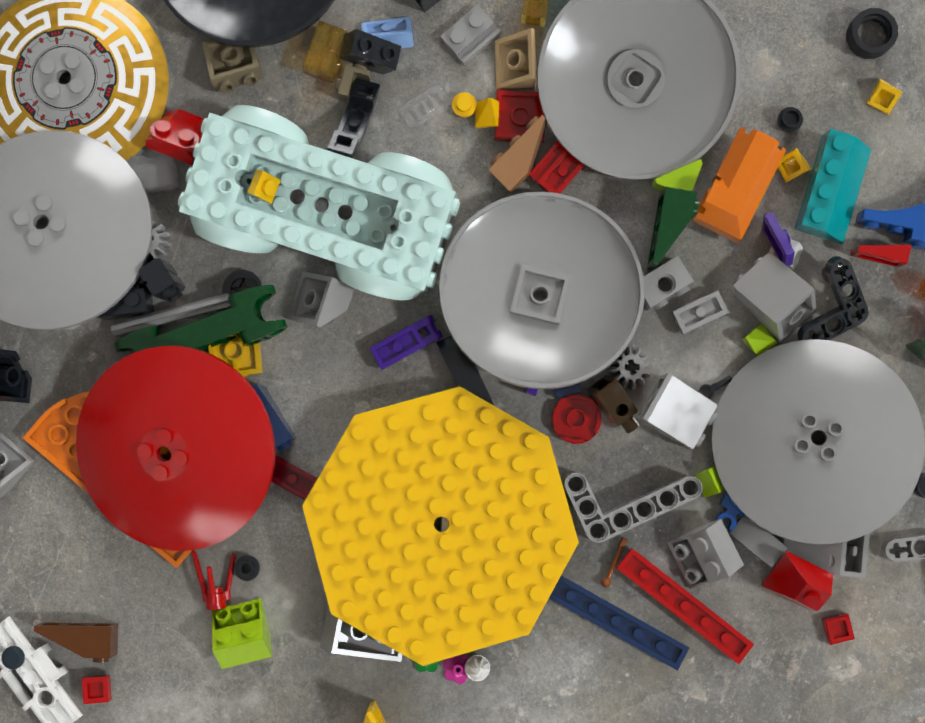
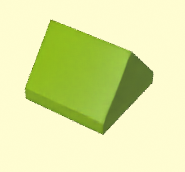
(710, 481)

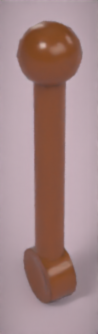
(606, 582)

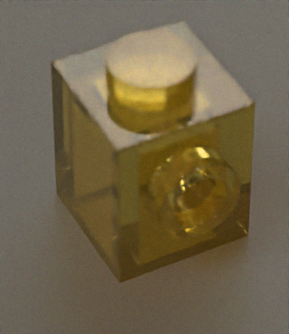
(534, 12)

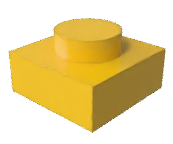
(264, 186)

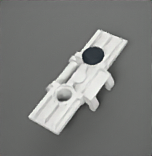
(37, 673)

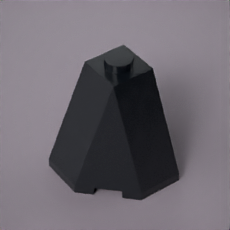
(14, 381)

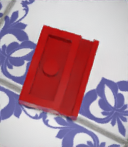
(556, 169)

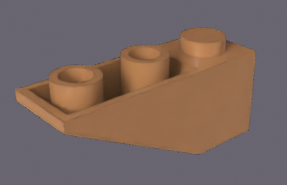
(518, 160)

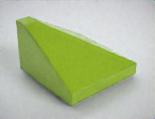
(759, 340)

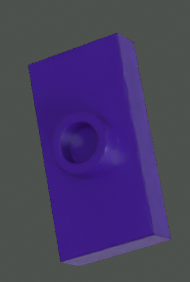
(778, 239)

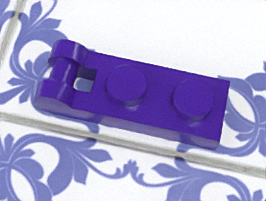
(405, 342)

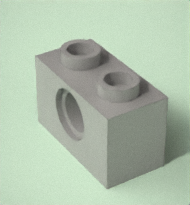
(677, 277)

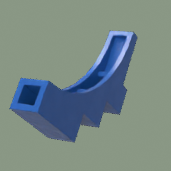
(898, 222)

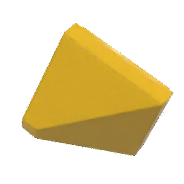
(884, 96)
(487, 113)
(793, 165)

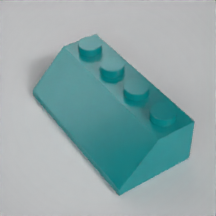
(833, 186)

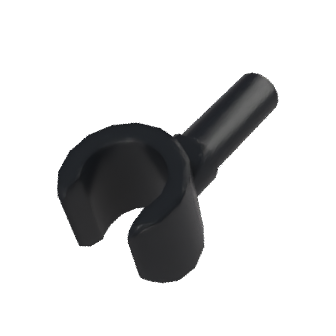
(715, 386)

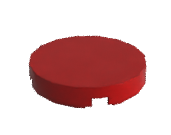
(576, 419)

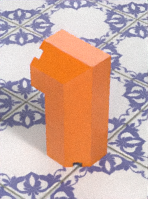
(739, 184)

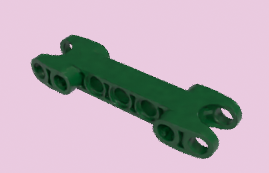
(240, 321)

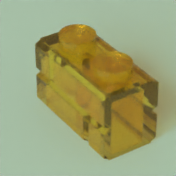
(324, 52)

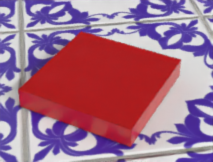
(515, 112)

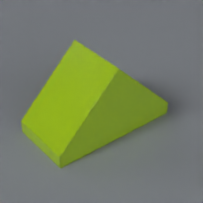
(681, 178)

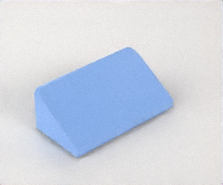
(393, 30)

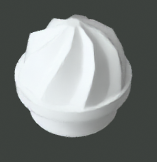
(477, 668)

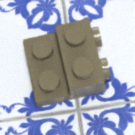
(231, 66)

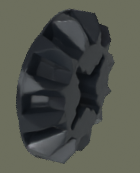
(236, 279)

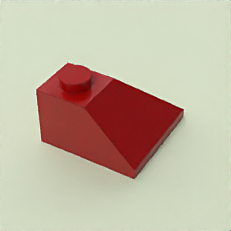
(800, 582)

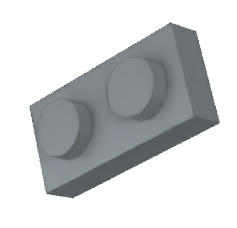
(700, 312)

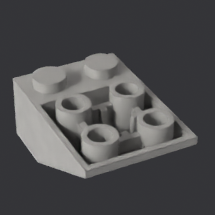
(840, 559)

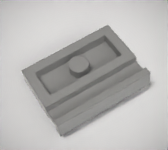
(470, 34)

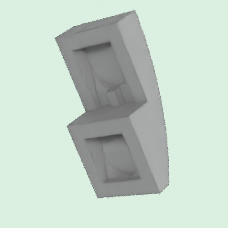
(758, 541)

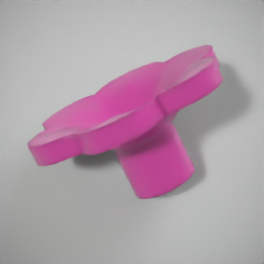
(450, 668)

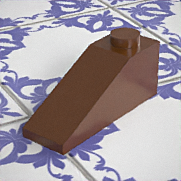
(85, 639)

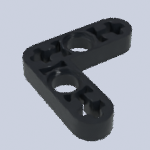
(844, 310)

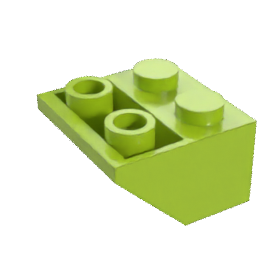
(240, 634)

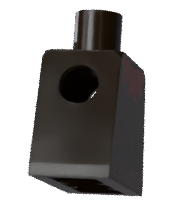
(608, 395)

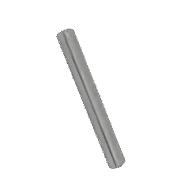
(171, 315)

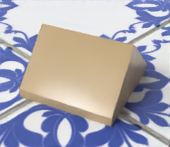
(516, 61)

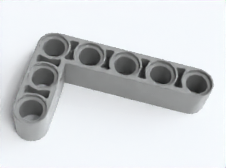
(629, 508)

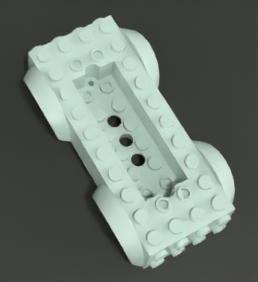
(395, 200)

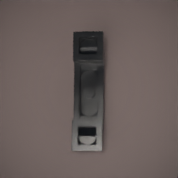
(355, 119)
(463, 369)

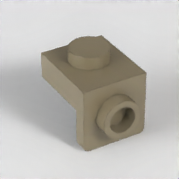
(345, 83)

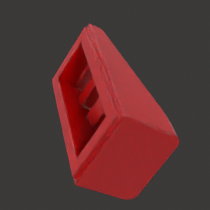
(885, 254)

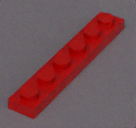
(685, 605)

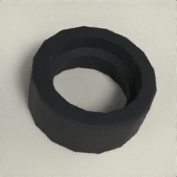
(878, 15)

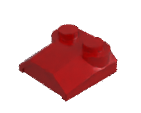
(176, 135)

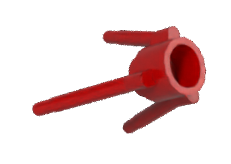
(214, 596)

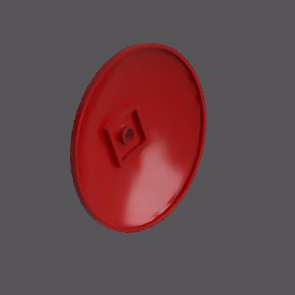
(216, 442)

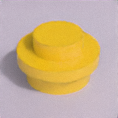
(464, 104)

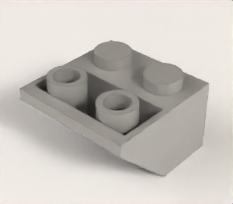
(705, 554)

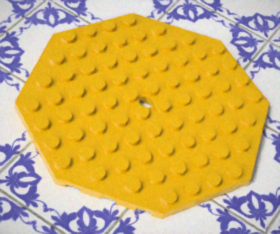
(426, 587)

